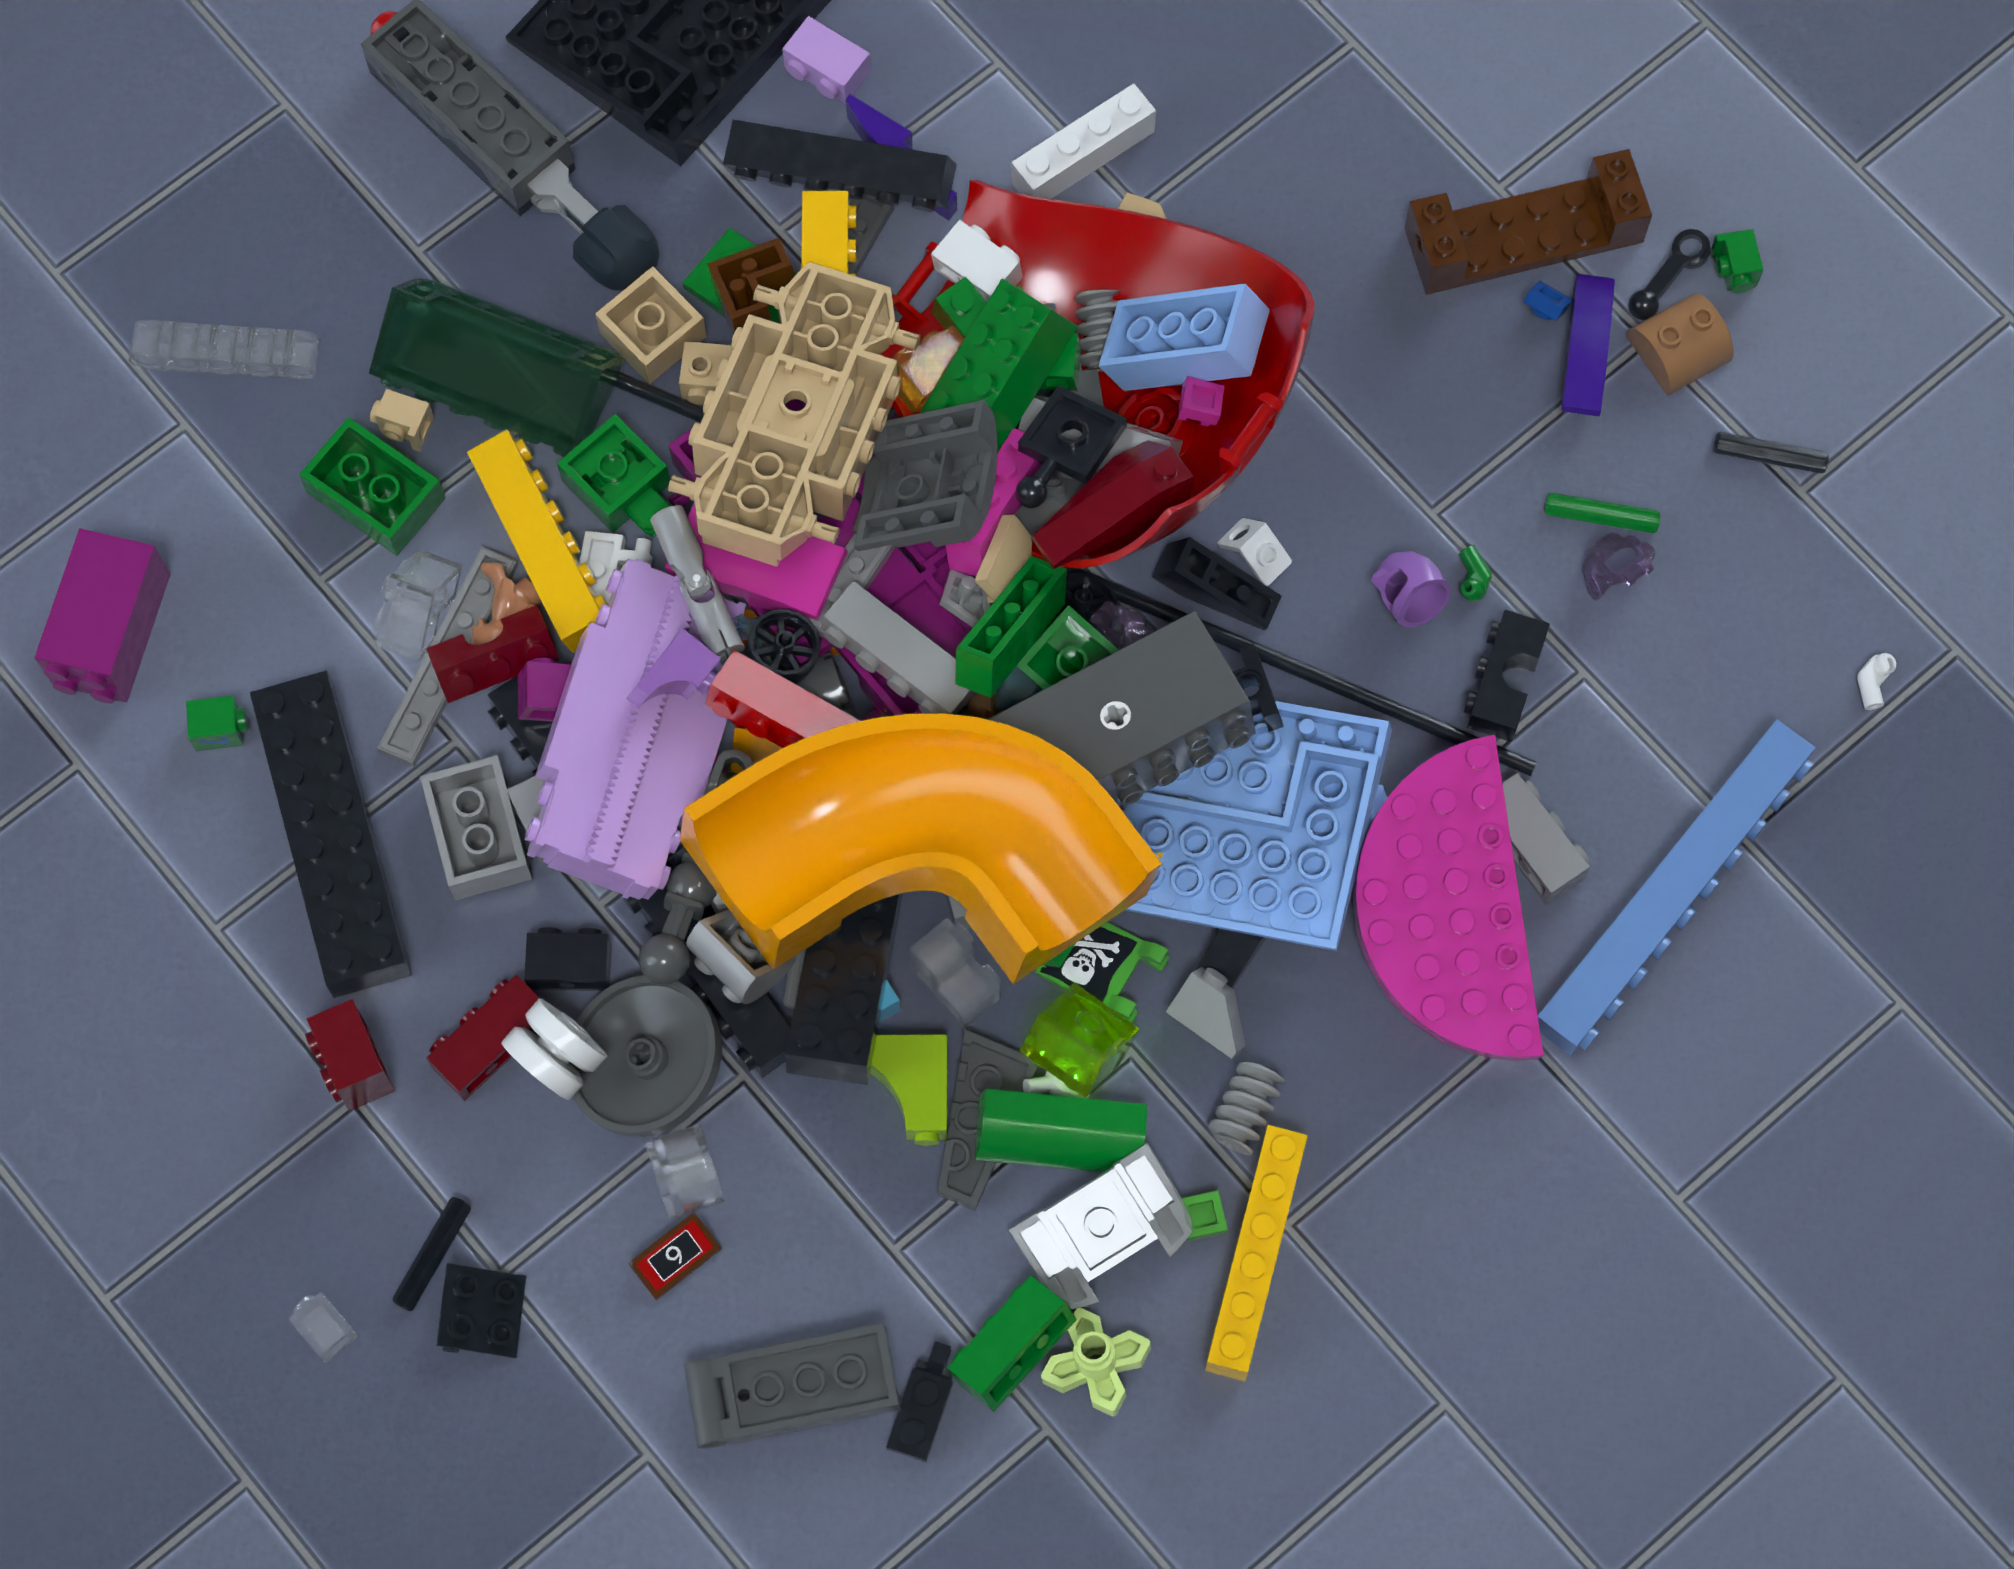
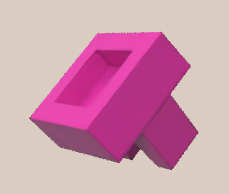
(1201, 401)

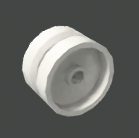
(559, 1043)

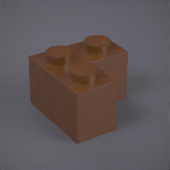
(740, 273)

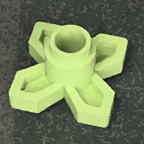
(1096, 1362)

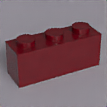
(475, 1048)

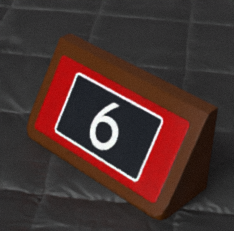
(674, 1256)

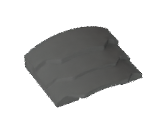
(929, 478)

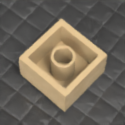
(650, 324)

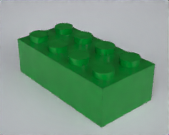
(1004, 357)

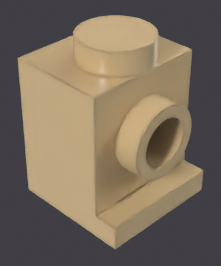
(403, 418)

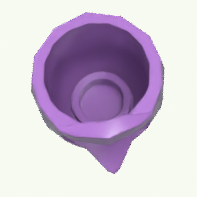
(1411, 587)

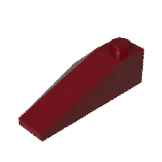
(1117, 500)

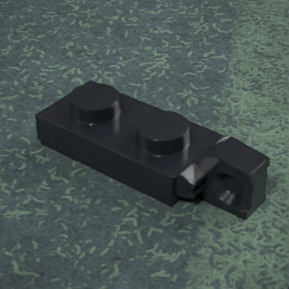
(922, 1406)

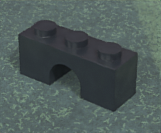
(1516, 644)

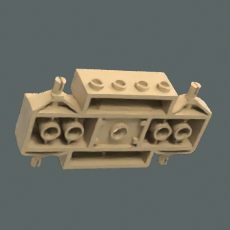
(776, 465)

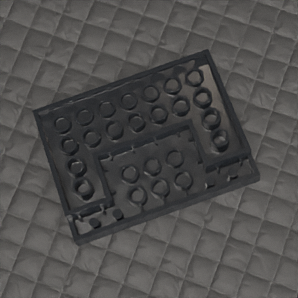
(662, 64)

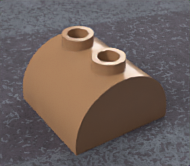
(1683, 342)

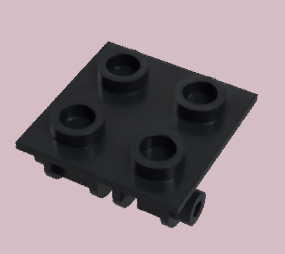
(481, 1311)

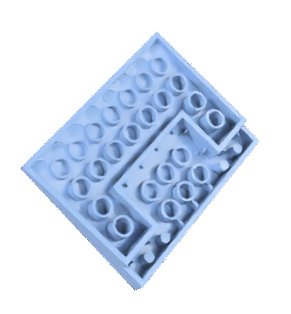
(1267, 828)

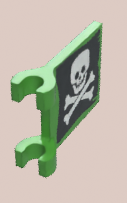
(1105, 964)

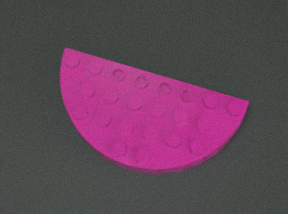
(1445, 907)

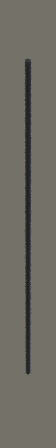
(1172, 614)

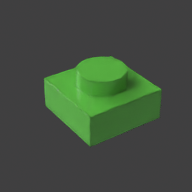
(1206, 1215)

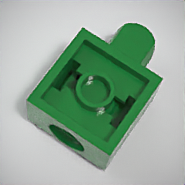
(617, 476)

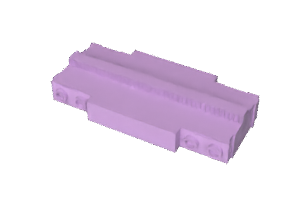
(621, 770)

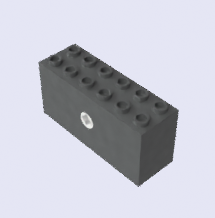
(1143, 711)

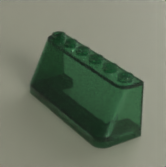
(493, 364)

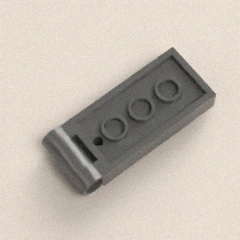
(792, 1386)

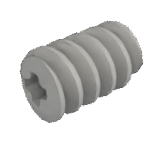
(1099, 316)
(1243, 1106)

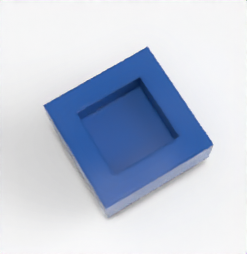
(1547, 301)

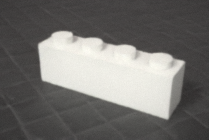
(1084, 145)

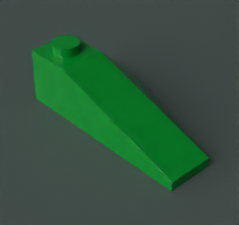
(1064, 650)

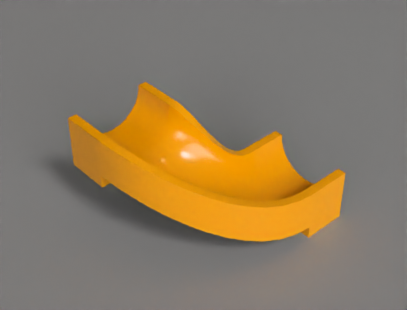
(920, 808)

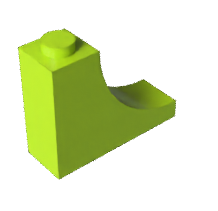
(917, 1077)

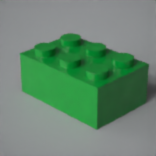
(372, 486)

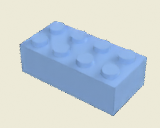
(1182, 335)

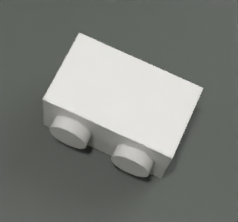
(972, 255)

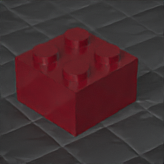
(350, 1055)

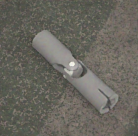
(686, 559)

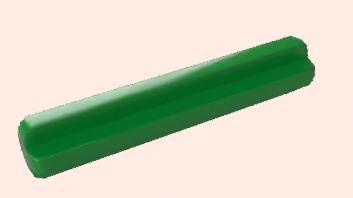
(1602, 512)

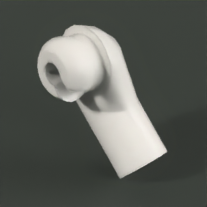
(1872, 676)

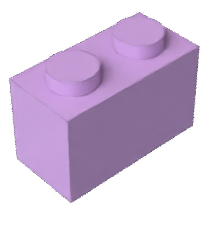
(826, 60)

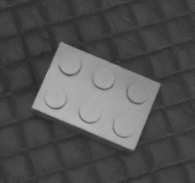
(475, 827)

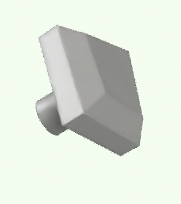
(964, 598)

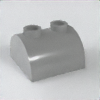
(730, 955)

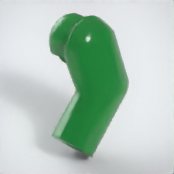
(1478, 574)

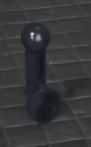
(1645, 302)

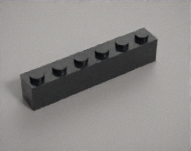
(839, 165)

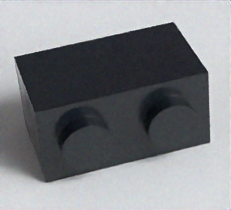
(568, 960)

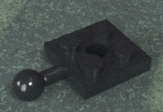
(1072, 457)

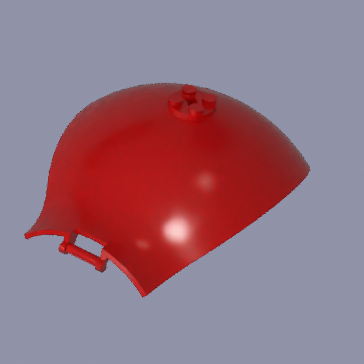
(1096, 247)

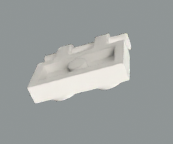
(606, 552)

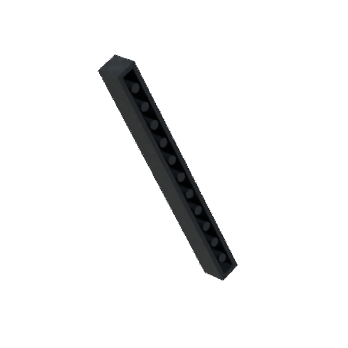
(754, 1026)

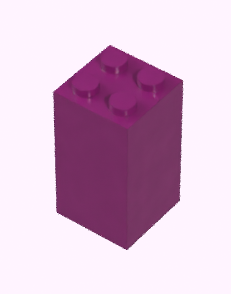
(102, 616)

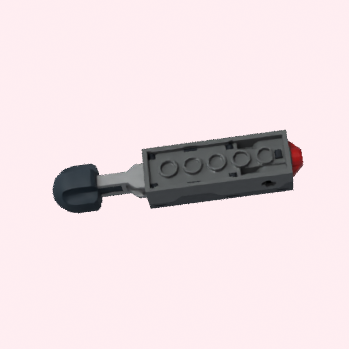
(501, 137)

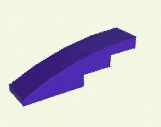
(880, 129)
(1588, 345)

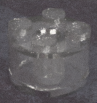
(684, 1171)

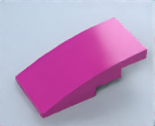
(797, 584)

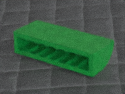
(1057, 1130)

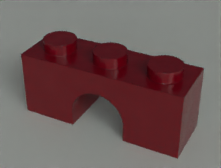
(472, 668)

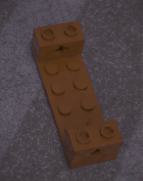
(1528, 228)

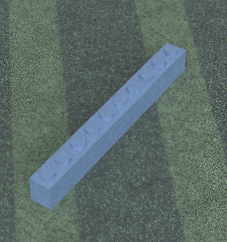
(1674, 888)

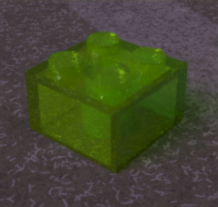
(1079, 1040)

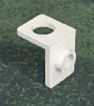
(1258, 548)

